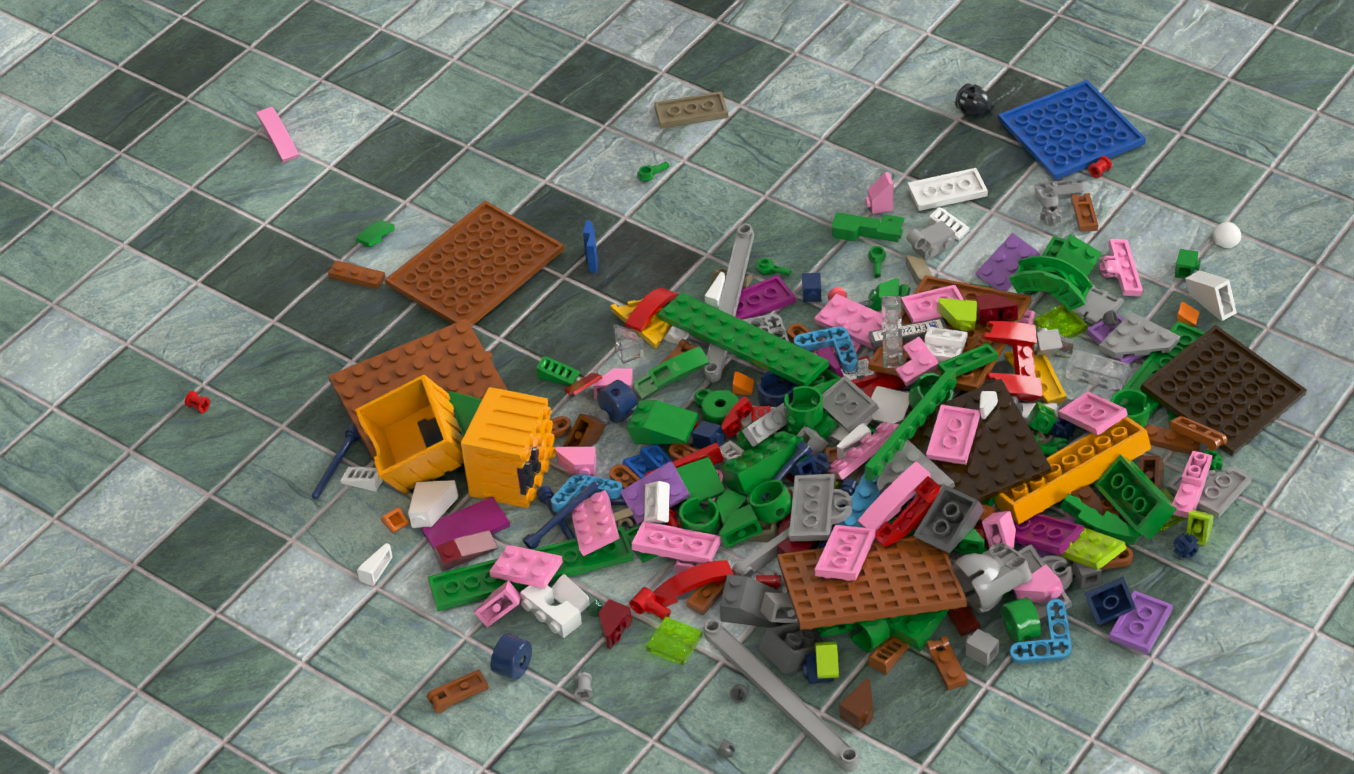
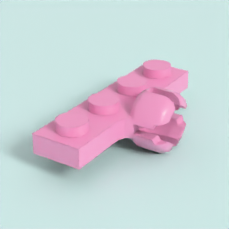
(1122, 267)

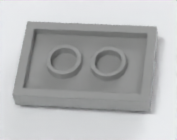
(848, 404)

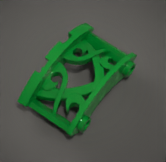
(1053, 276)

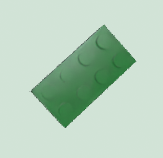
(760, 463)
(1135, 497)

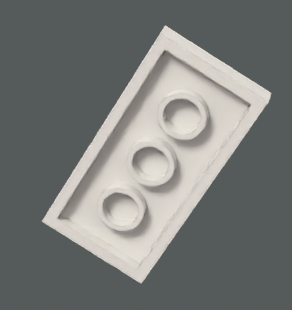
(947, 189)

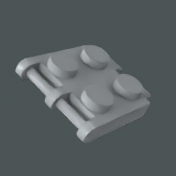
(1097, 305)

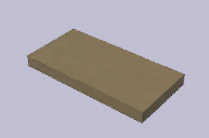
(691, 110)

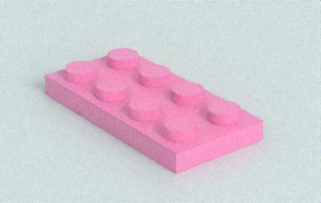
(852, 316)
(857, 456)
(594, 523)
(676, 543)
(845, 552)

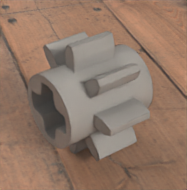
(1051, 215)

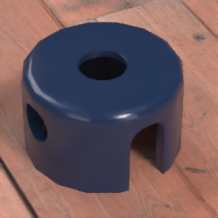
(772, 391)
(616, 405)
(508, 654)

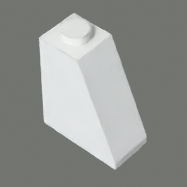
(1212, 293)
(431, 502)

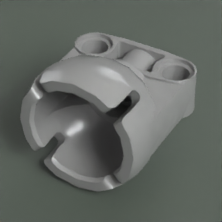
(991, 575)

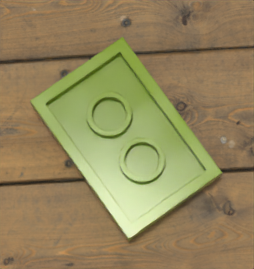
(1094, 549)

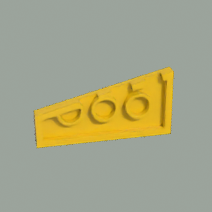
(1051, 387)

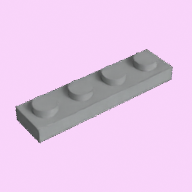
(766, 425)

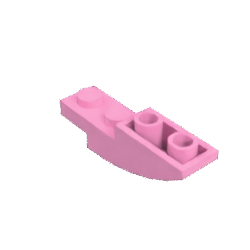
(1192, 483)

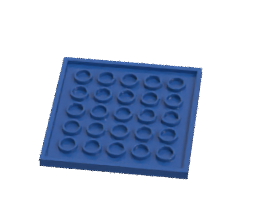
(1071, 129)

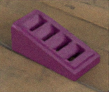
(833, 364)

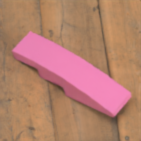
(277, 134)
(895, 496)

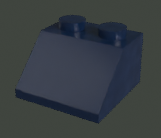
(1110, 600)

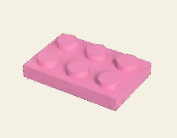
(924, 305)
(1092, 413)
(953, 434)
(526, 566)

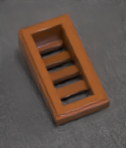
(886, 665)

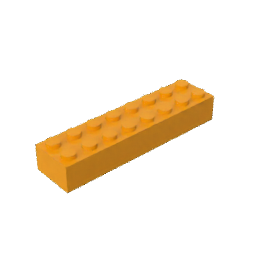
(1075, 468)

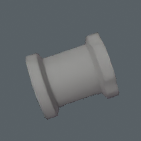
(583, 686)

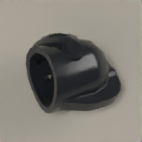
(975, 103)

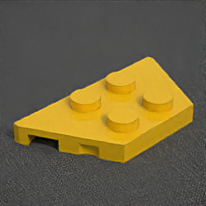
(653, 333)

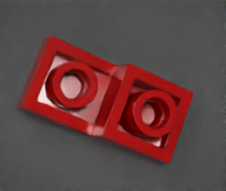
(732, 422)

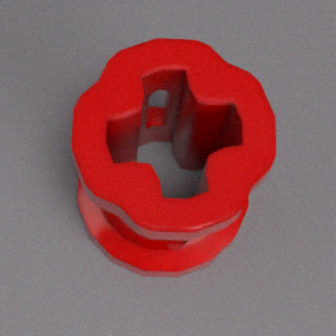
(1102, 165)
(197, 401)

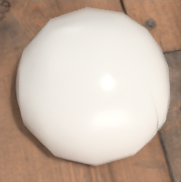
(1226, 235)

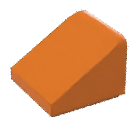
(1187, 314)
(742, 384)
(395, 520)

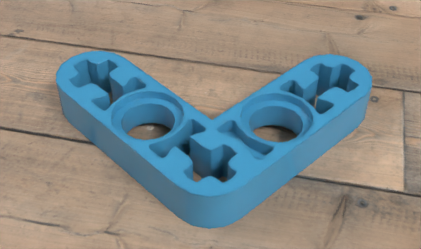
(836, 341)
(577, 484)
(1055, 639)

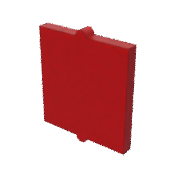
(583, 383)

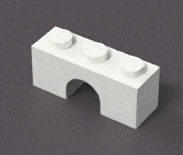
(560, 618)

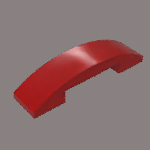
(649, 306)
(911, 516)
(691, 579)

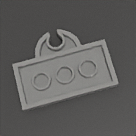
(903, 460)
(816, 507)
(1053, 562)

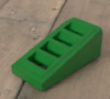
(547, 365)

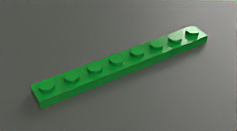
(910, 424)

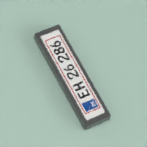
(909, 331)

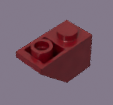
(996, 308)
(613, 621)

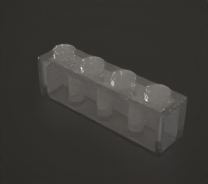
(892, 332)

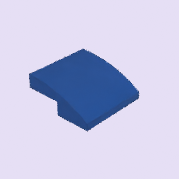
(590, 246)
(648, 460)

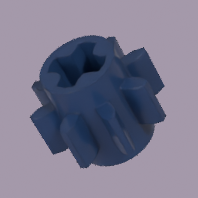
(1062, 428)
(822, 463)
(1186, 545)

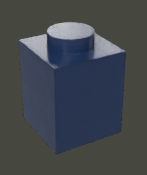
(811, 287)
(707, 434)
(810, 670)

